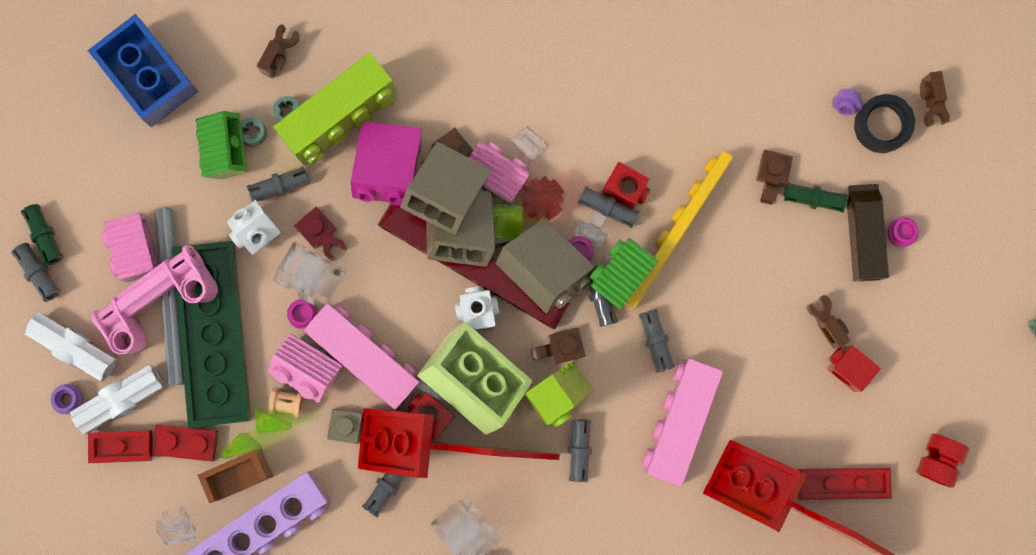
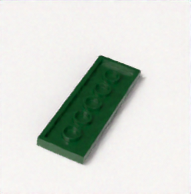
(214, 344)

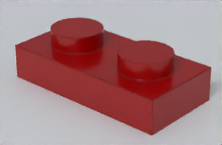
(184, 442)
(120, 446)

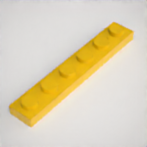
(683, 218)

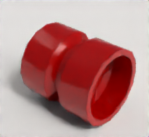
(942, 460)

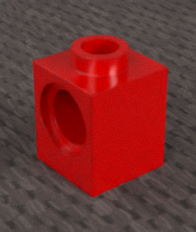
(621, 173)
(852, 368)
(444, 417)

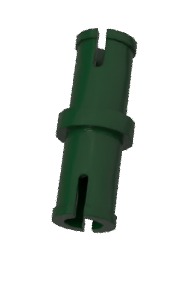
(815, 197)
(42, 234)

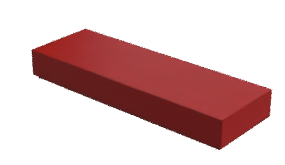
(846, 483)

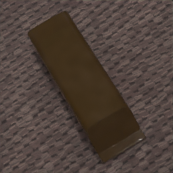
(867, 233)

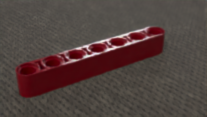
(413, 232)

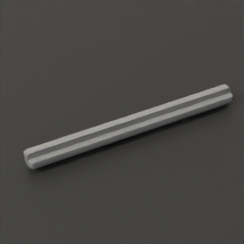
(165, 242)

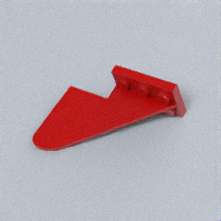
(402, 444)
(768, 491)

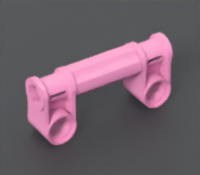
(118, 317)

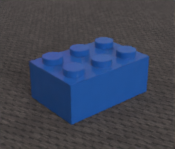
(142, 70)

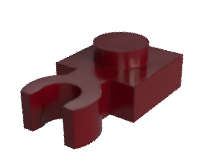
(318, 231)

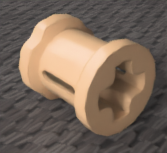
(285, 403)

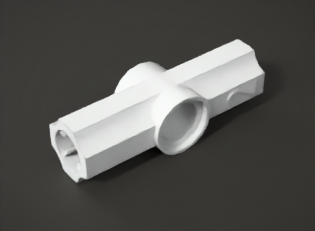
(70, 346)
(117, 399)

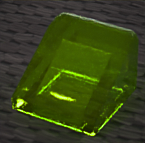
(507, 220)
(268, 422)
(240, 445)

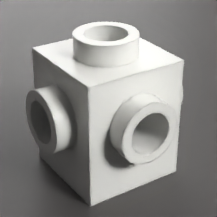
(252, 228)
(476, 296)

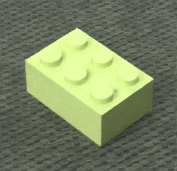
(475, 378)

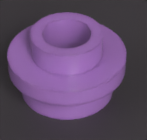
(847, 102)
(58, 395)

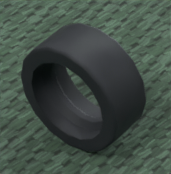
(900, 107)

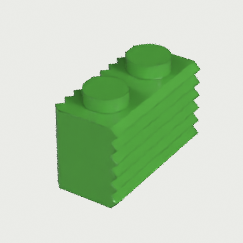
(220, 145)
(623, 272)

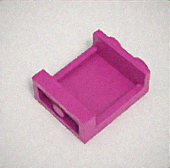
(385, 162)

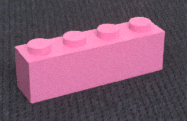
(362, 356)
(683, 421)

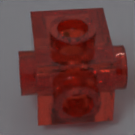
(538, 209)

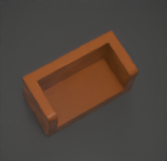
(235, 475)

